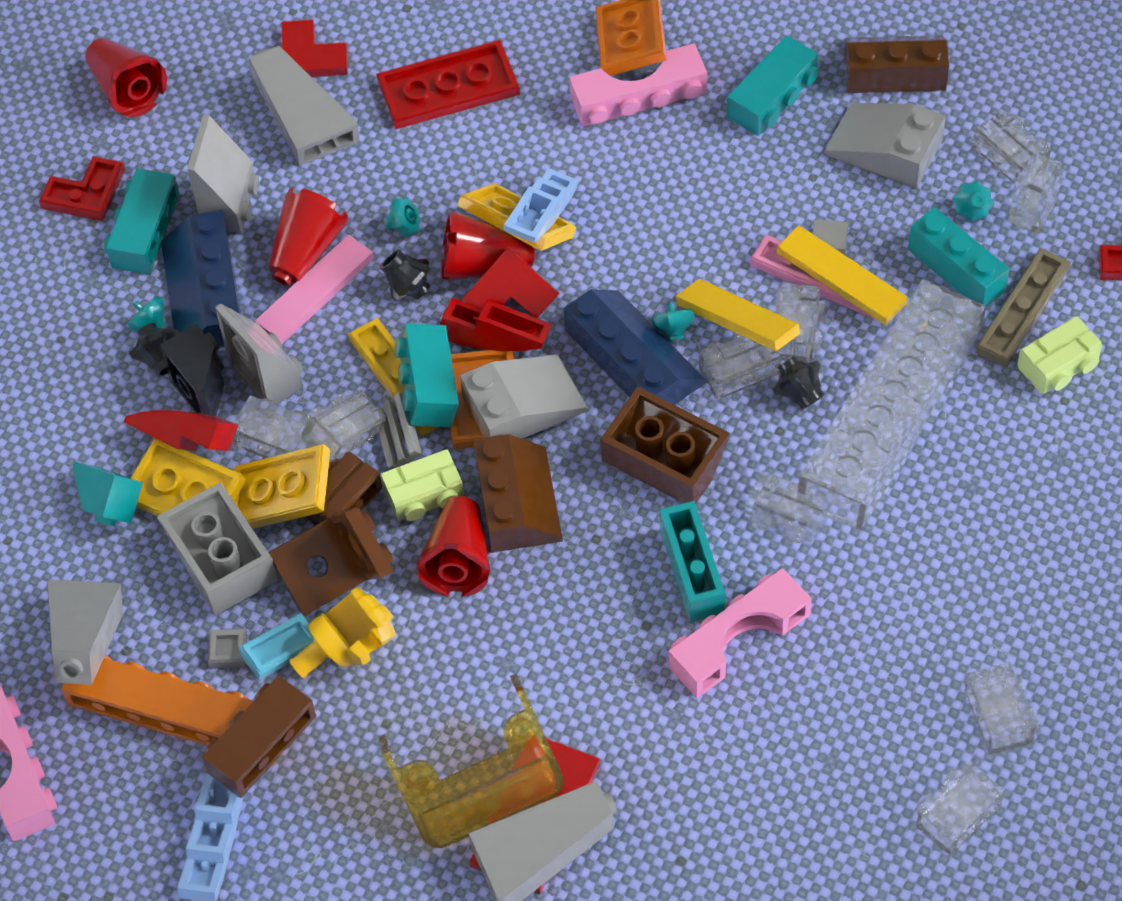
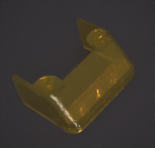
(484, 791)

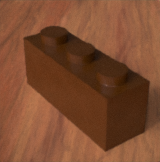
(258, 736)

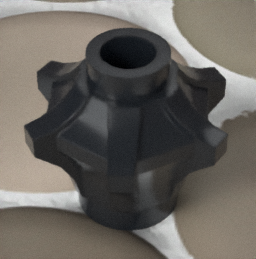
(406, 275)
(149, 349)
(799, 382)

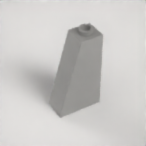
(302, 109)
(82, 627)
(541, 841)

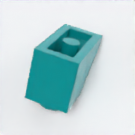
(106, 493)

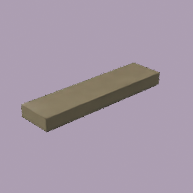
(1023, 307)

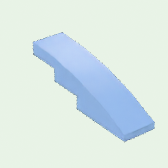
(541, 205)
(209, 841)

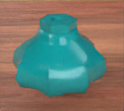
(973, 201)
(403, 217)
(147, 314)
(673, 322)

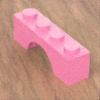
(602, 97)
(772, 605)
(22, 800)

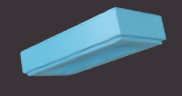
(277, 646)

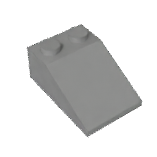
(888, 139)
(221, 176)
(258, 357)
(521, 396)
(218, 548)

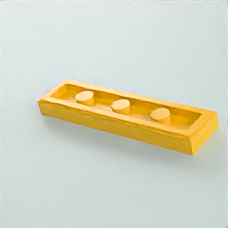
(842, 275)
(738, 314)
(377, 350)

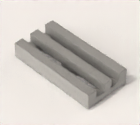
(393, 436)

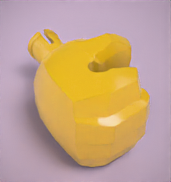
(346, 633)

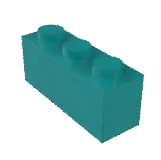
(772, 85)
(142, 221)
(957, 258)
(427, 375)
(692, 561)

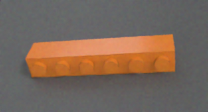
(157, 701)

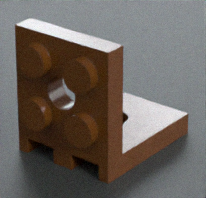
(349, 555)

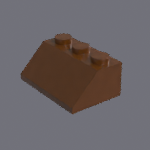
(896, 64)
(664, 446)
(516, 493)

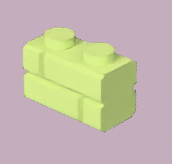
(1060, 355)
(421, 485)

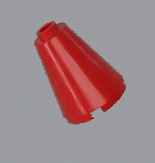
(126, 76)
(303, 234)
(474, 246)
(456, 550)

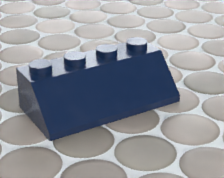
(200, 272)
(629, 346)

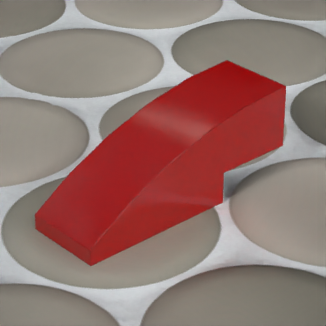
(493, 327)
(185, 429)

